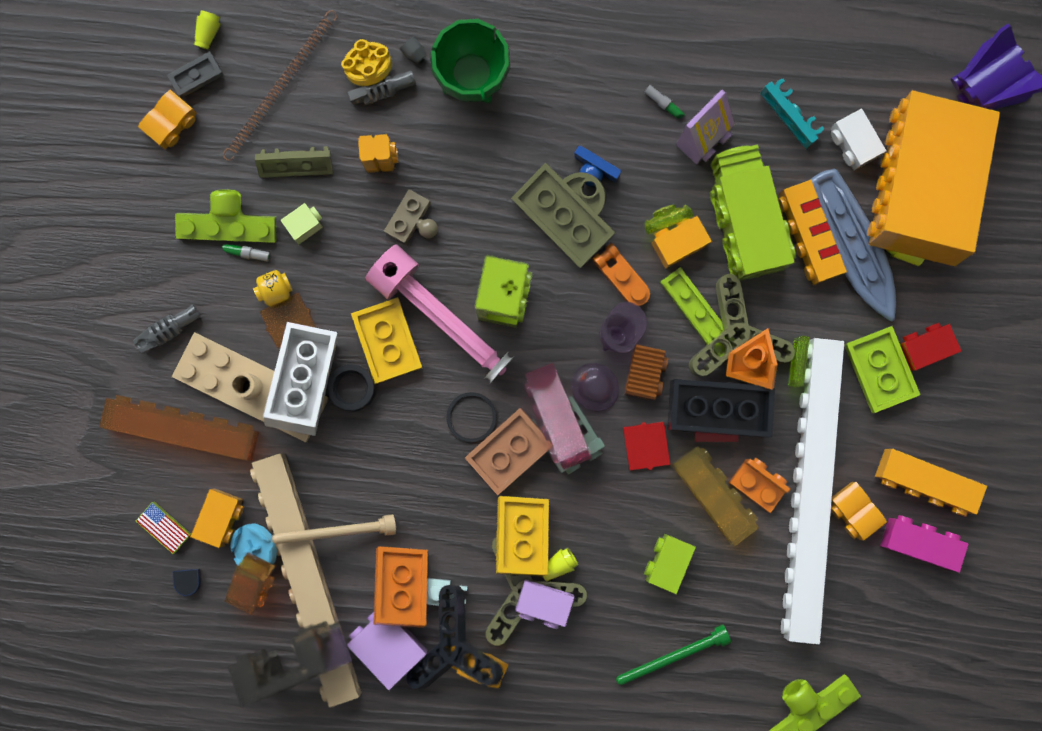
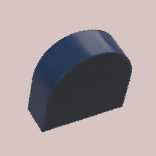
(186, 581)

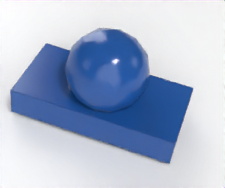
(596, 166)

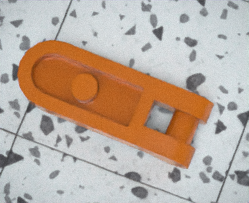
(622, 276)

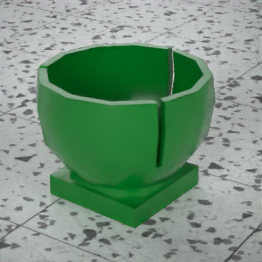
(470, 60)

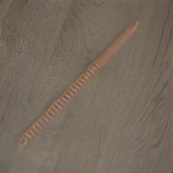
(278, 86)

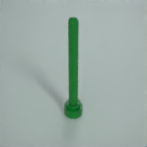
(717, 637)

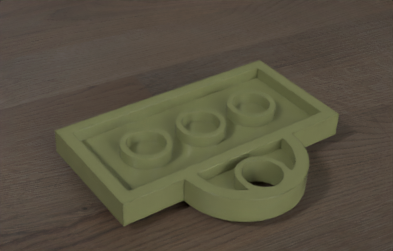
(566, 211)

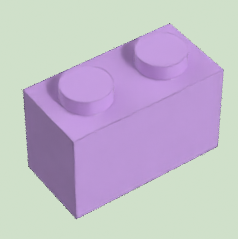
(544, 603)

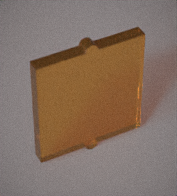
(292, 311)

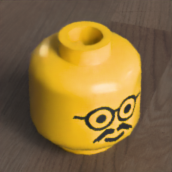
(272, 288)

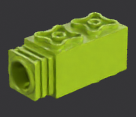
(749, 214)

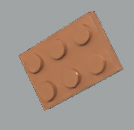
(509, 451)

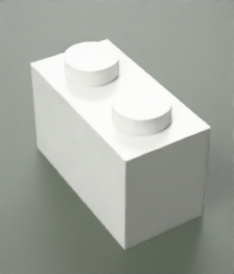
(857, 139)

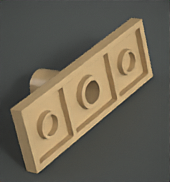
(223, 374)

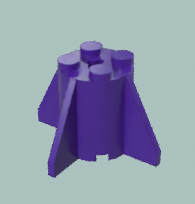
(997, 74)

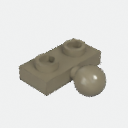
(409, 217)

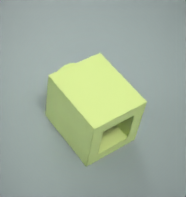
(302, 223)

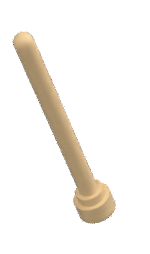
(384, 525)

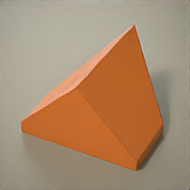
(754, 361)

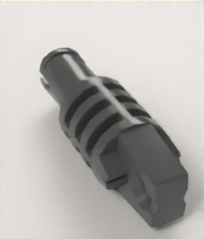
(382, 89)
(165, 329)

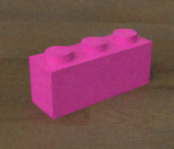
(924, 543)

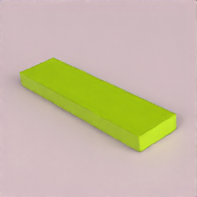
(695, 308)

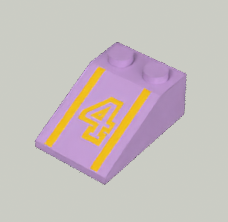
(707, 129)

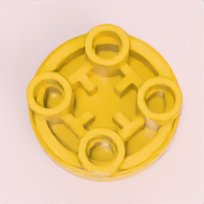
(367, 63)

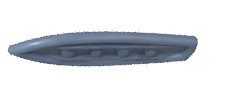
(865, 264)

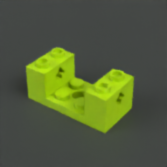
(498, 280)

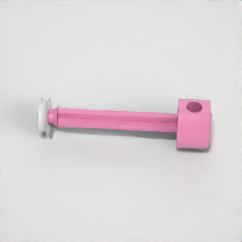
(431, 307)

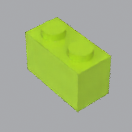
(669, 563)

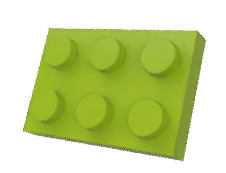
(882, 369)

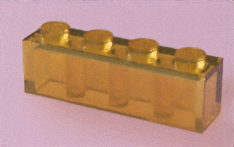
(715, 496)

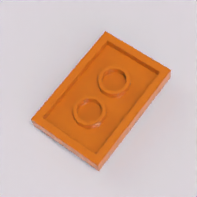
(400, 587)

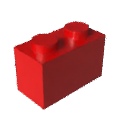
(929, 347)

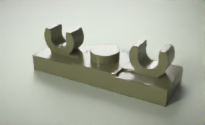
(294, 163)

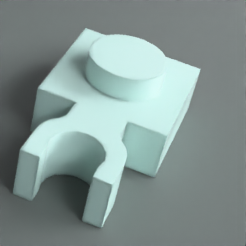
(434, 587)

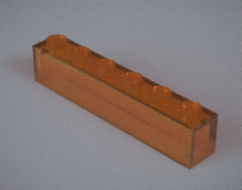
(179, 429)

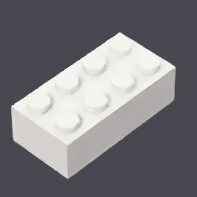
(300, 379)

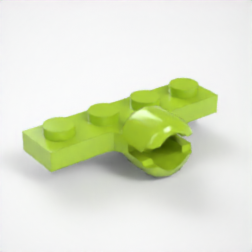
(225, 222)
(813, 709)

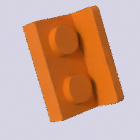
(759, 484)

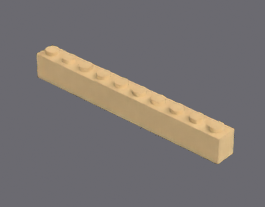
(301, 566)

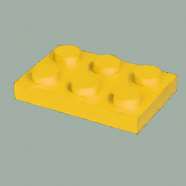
(386, 340)
(522, 536)

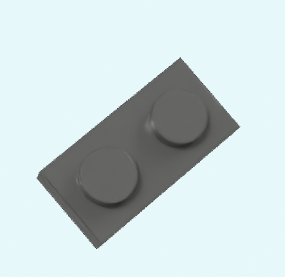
(195, 75)

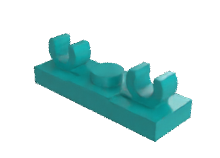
(790, 113)

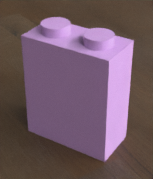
(386, 650)

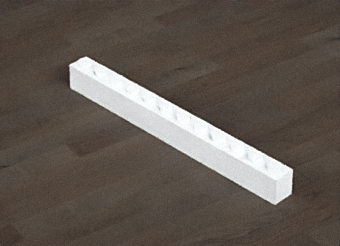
(813, 492)

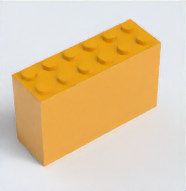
(933, 178)

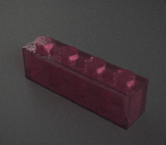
(559, 420)

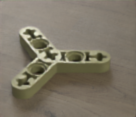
(729, 323)
(516, 582)

